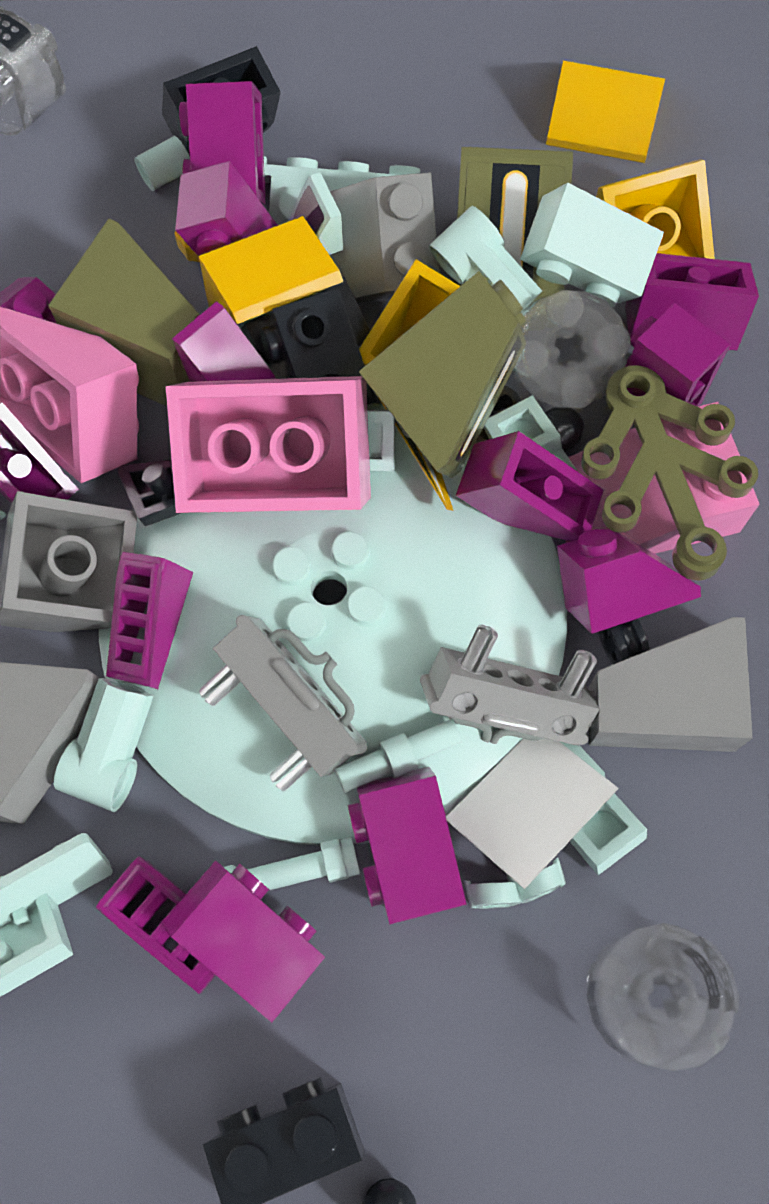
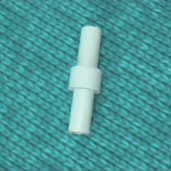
(398, 755)

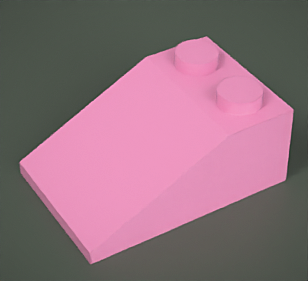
(69, 393)
(655, 525)

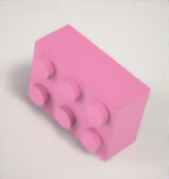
(269, 444)

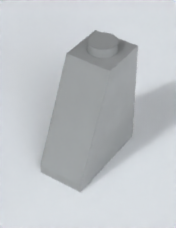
(678, 694)
(38, 720)

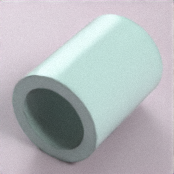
(162, 163)

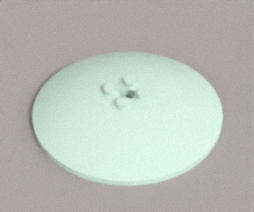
(412, 586)

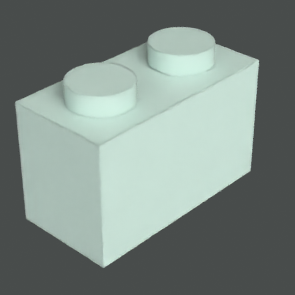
(591, 245)

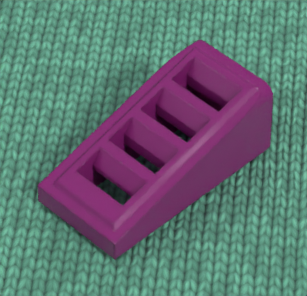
(138, 582)
(122, 894)

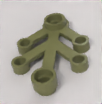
(666, 459)

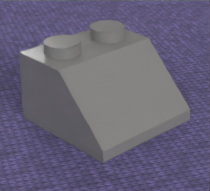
(384, 231)
(62, 563)

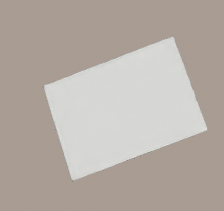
(531, 806)

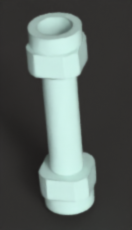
(335, 860)

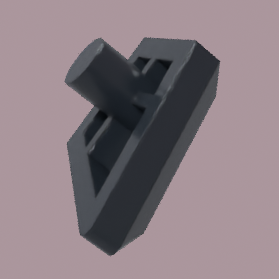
(150, 490)

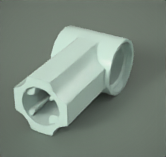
(475, 246)
(100, 760)

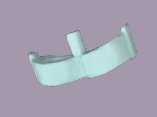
(511, 893)

